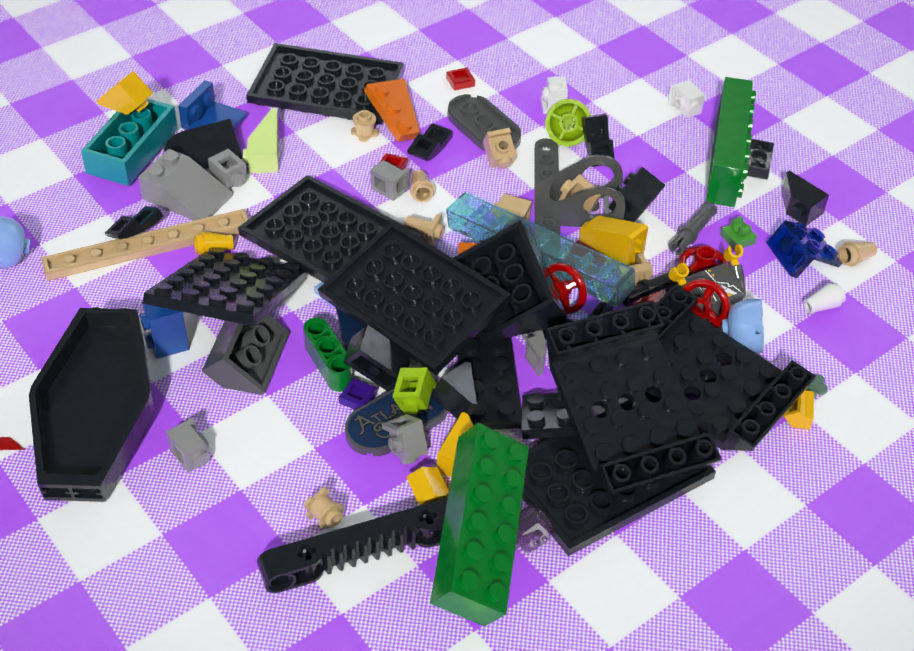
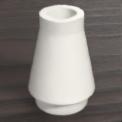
(826, 298)

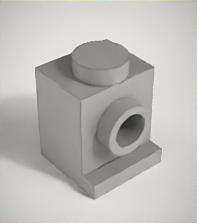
(233, 173)
(389, 180)
(406, 438)
(188, 446)

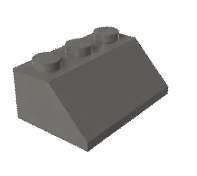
(246, 355)

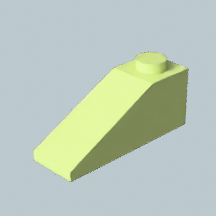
(263, 145)

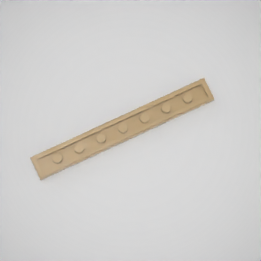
(139, 245)

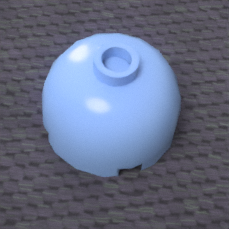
(12, 242)
(746, 324)

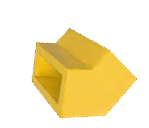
(802, 411)
(427, 485)

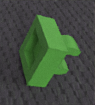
(738, 233)

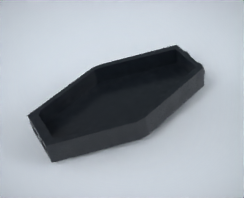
(90, 405)

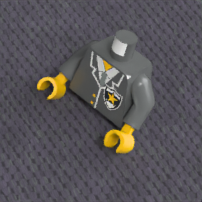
(728, 277)

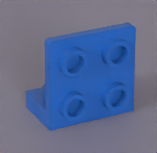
(201, 109)

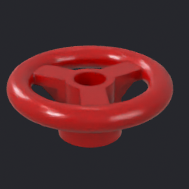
(704, 258)
(711, 287)
(565, 288)

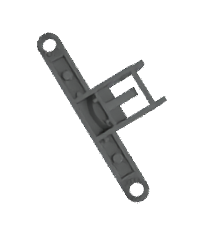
(570, 211)

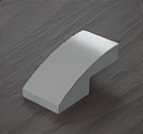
(535, 350)

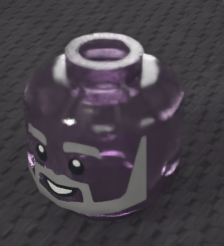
(532, 529)

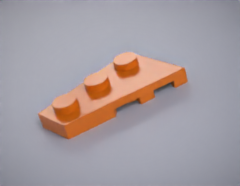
(395, 108)

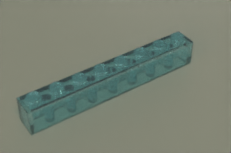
(603, 276)

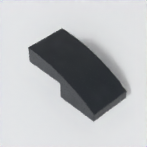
(597, 135)
(430, 143)
(760, 158)
(130, 226)

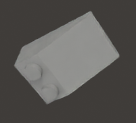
(182, 186)

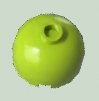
(564, 122)

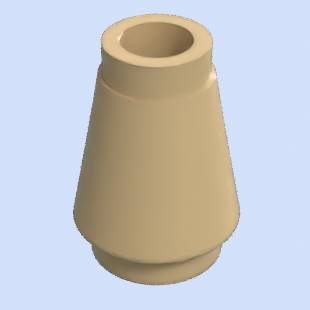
(421, 187)
(856, 252)

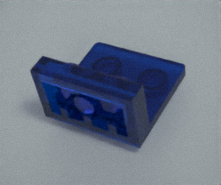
(799, 245)

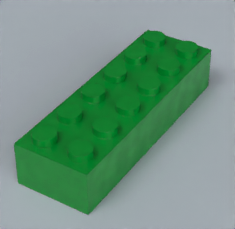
(731, 142)
(480, 526)

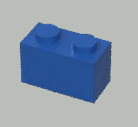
(165, 330)

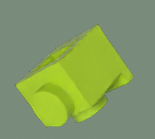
(412, 394)

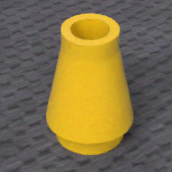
(208, 240)

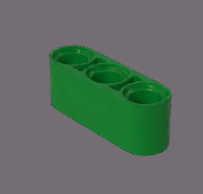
(327, 353)

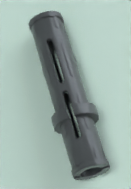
(689, 233)

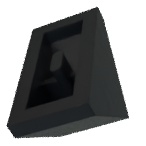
(457, 391)

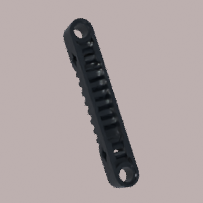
(288, 566)

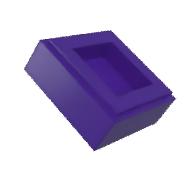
(357, 394)

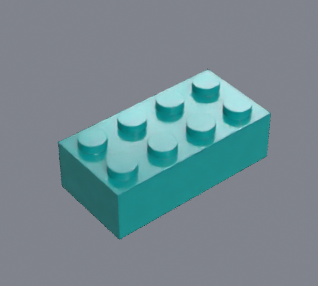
(129, 142)

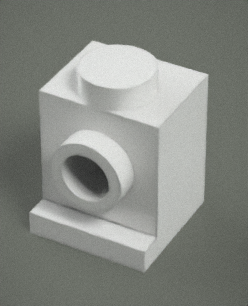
(553, 92)
(686, 98)

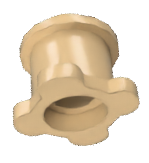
(364, 126)
(324, 509)

